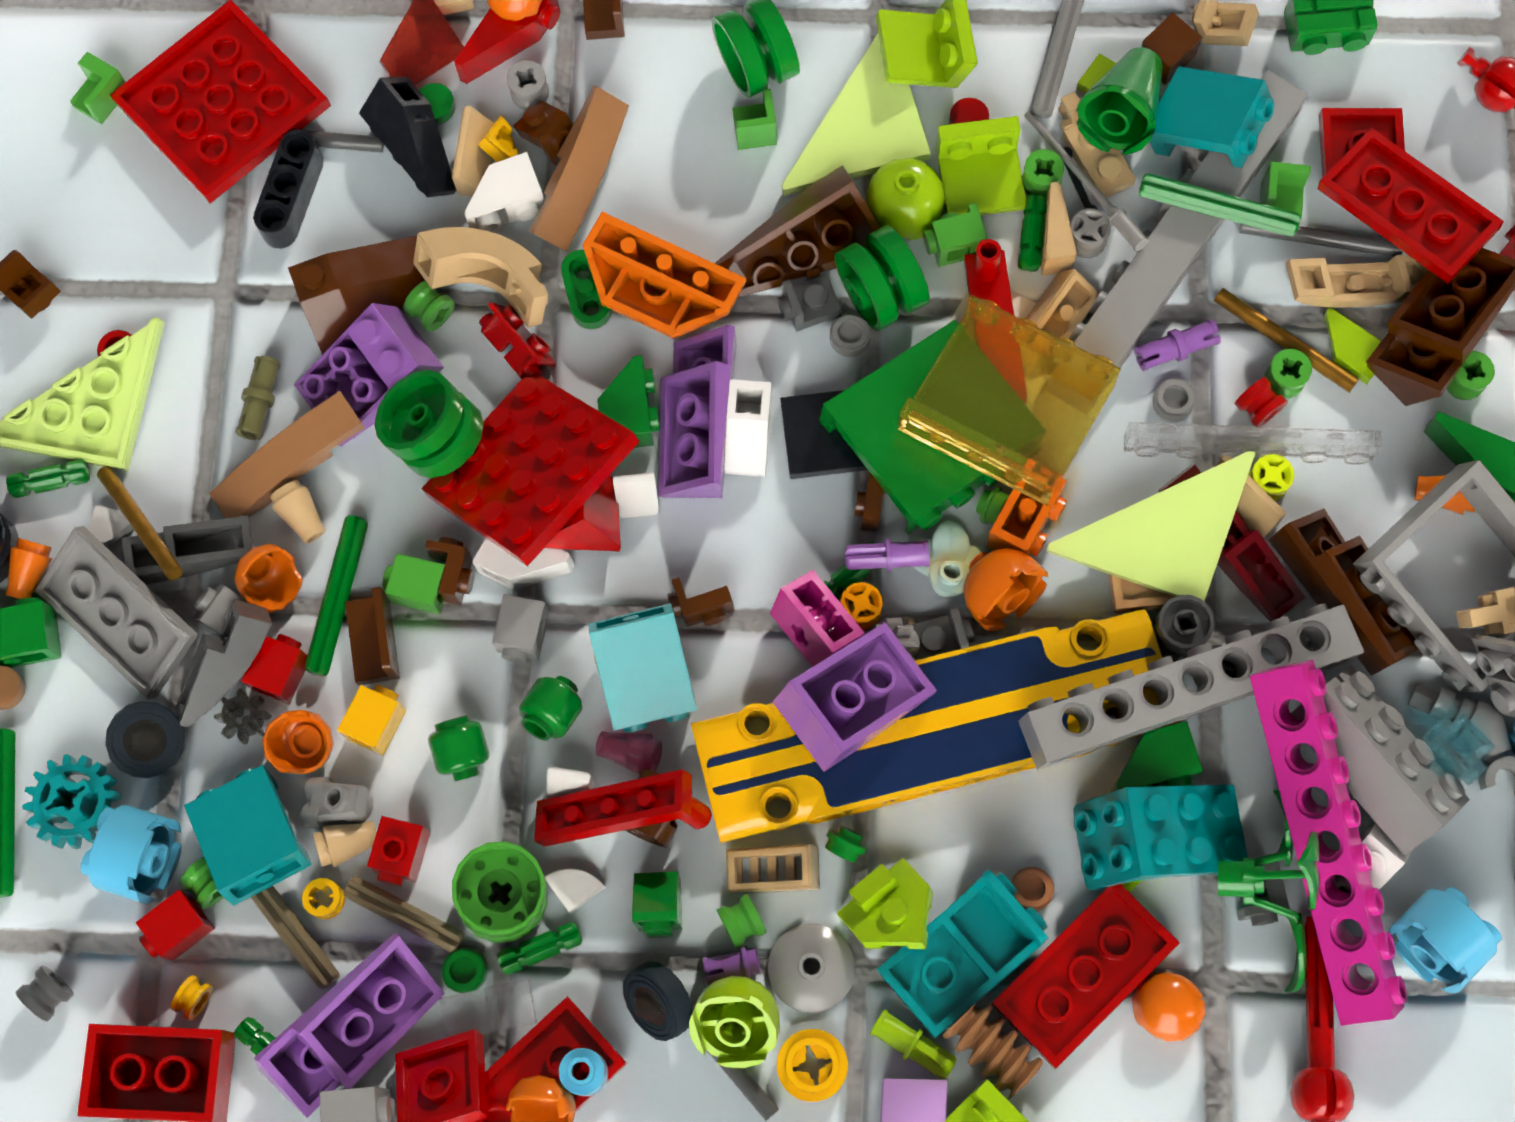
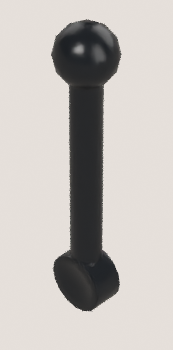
(1078, 185)

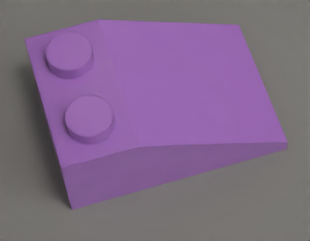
(853, 696)

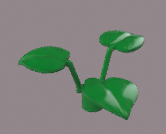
(1247, 878)

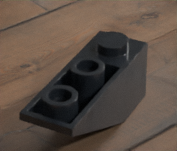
(409, 131)

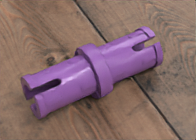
(1177, 345)

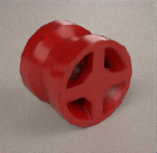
(1261, 402)

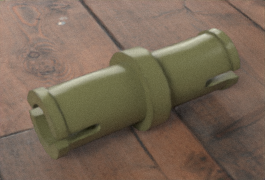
(258, 398)

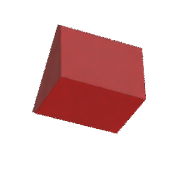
(593, 525)

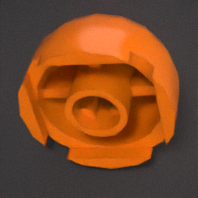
(1002, 584)

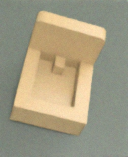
(1224, 22)

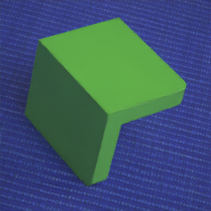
(94, 95)
(755, 124)
(1284, 186)

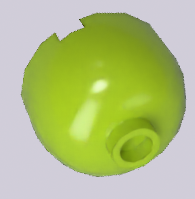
(906, 197)
(735, 1022)

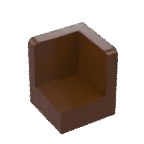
(1174, 44)

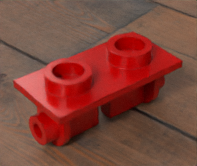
(507, 328)

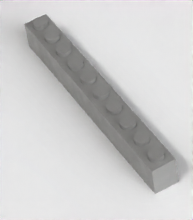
(1178, 240)

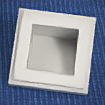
(636, 495)
(567, 781)

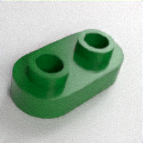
(582, 292)

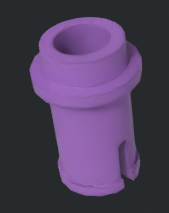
(740, 963)

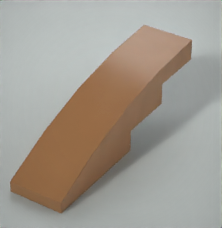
(580, 168)
(286, 457)

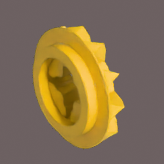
(800, 1083)

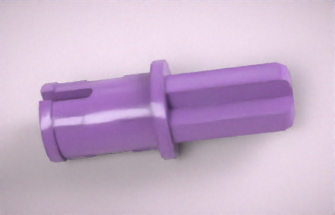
(887, 555)

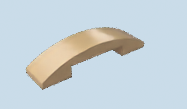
(1355, 283)

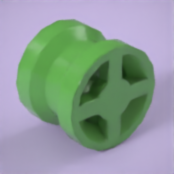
(1039, 182)
(429, 306)
(1289, 382)
(1466, 386)
(200, 882)
(741, 921)

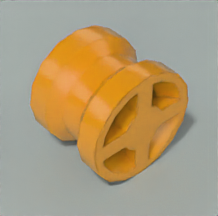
(864, 598)

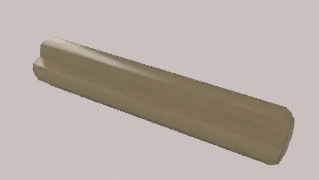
(403, 914)
(296, 937)

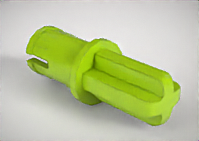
(913, 1045)

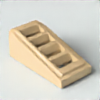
(1058, 241)
(810, 869)

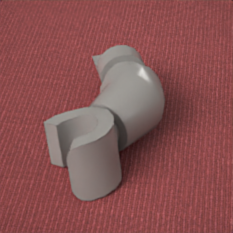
(1482, 715)

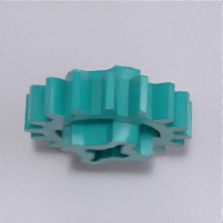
(53, 797)

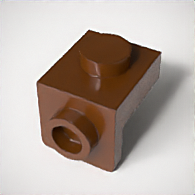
(545, 128)
(25, 284)
(869, 505)
(457, 575)
(706, 608)

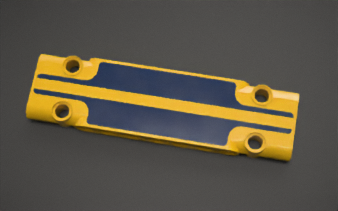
(945, 743)

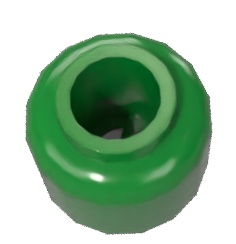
(550, 707)
(458, 747)

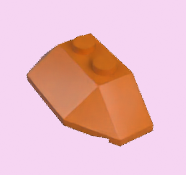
(657, 279)

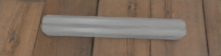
(1056, 58)

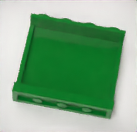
(910, 472)

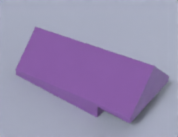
(695, 415)
(349, 1026)

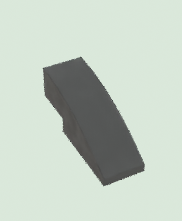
(194, 545)
(222, 660)

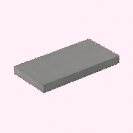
(116, 612)

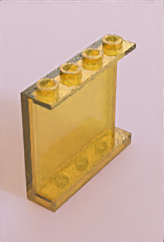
(1010, 400)

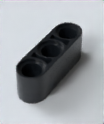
(284, 172)

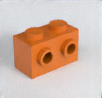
(1023, 522)

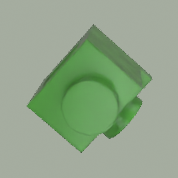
(955, 236)

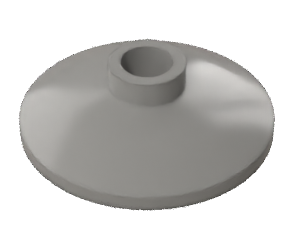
(806, 991)

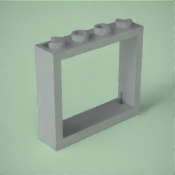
(1496, 510)

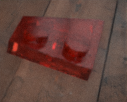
(421, 44)

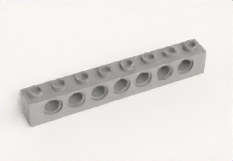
(1050, 742)

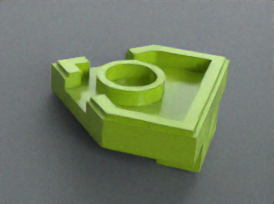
(889, 908)

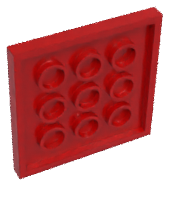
(220, 100)
(532, 467)

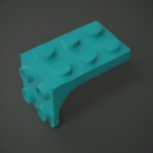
(1157, 833)
(965, 953)

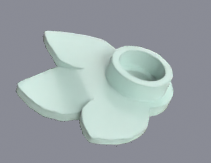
(949, 553)

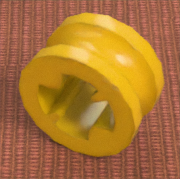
(324, 885)
(191, 997)

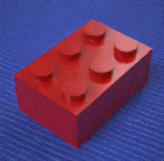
(156, 1073)

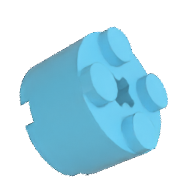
(132, 853)
(1445, 938)

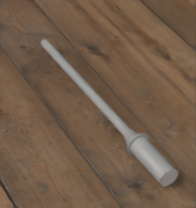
(1116, 216)

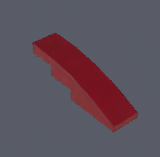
(1252, 565)

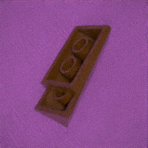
(1441, 327)
(1326, 570)

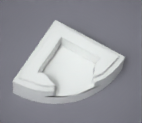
(108, 524)
(574, 887)

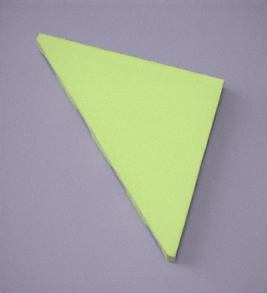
(863, 128)
(92, 409)
(1168, 538)

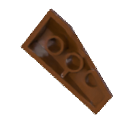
(803, 235)
(346, 282)

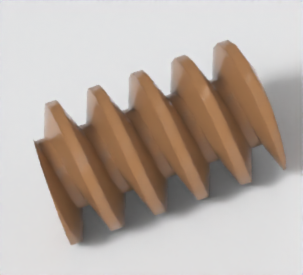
(994, 1049)

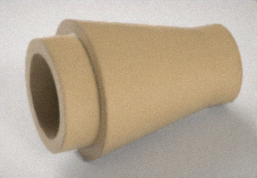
(298, 510)
(344, 841)

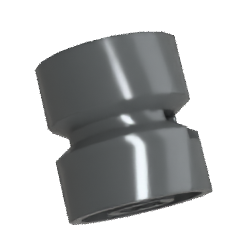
(1182, 625)

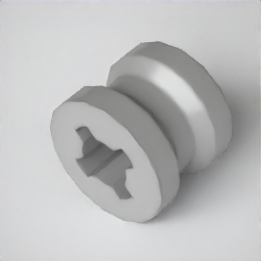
(531, 93)
(1094, 224)

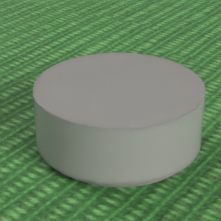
(849, 335)
(1174, 399)

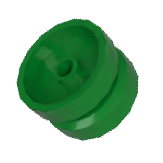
(755, 46)
(882, 278)
(429, 424)

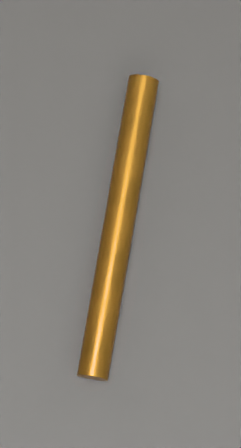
(1285, 339)
(140, 523)

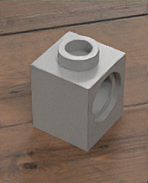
(520, 628)

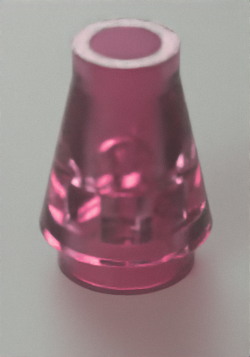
(630, 750)

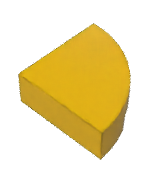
(498, 141)

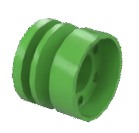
(506, 867)

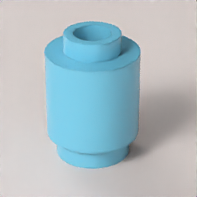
(597, 1076)

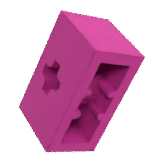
(814, 618)

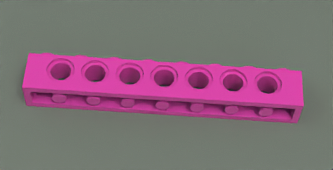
(1354, 997)

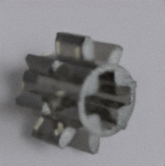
(235, 708)

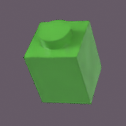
(414, 583)

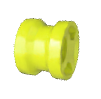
(1275, 470)

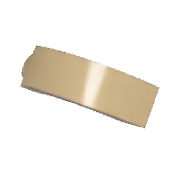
(486, 259)

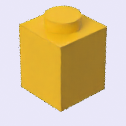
(372, 718)

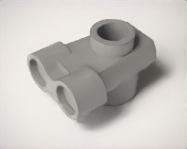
(334, 802)

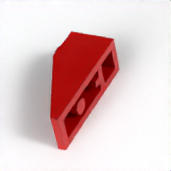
(501, 39)

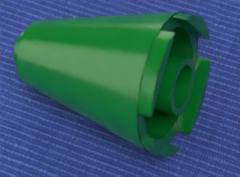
(1123, 104)

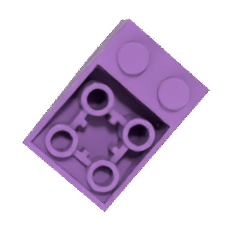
(368, 362)

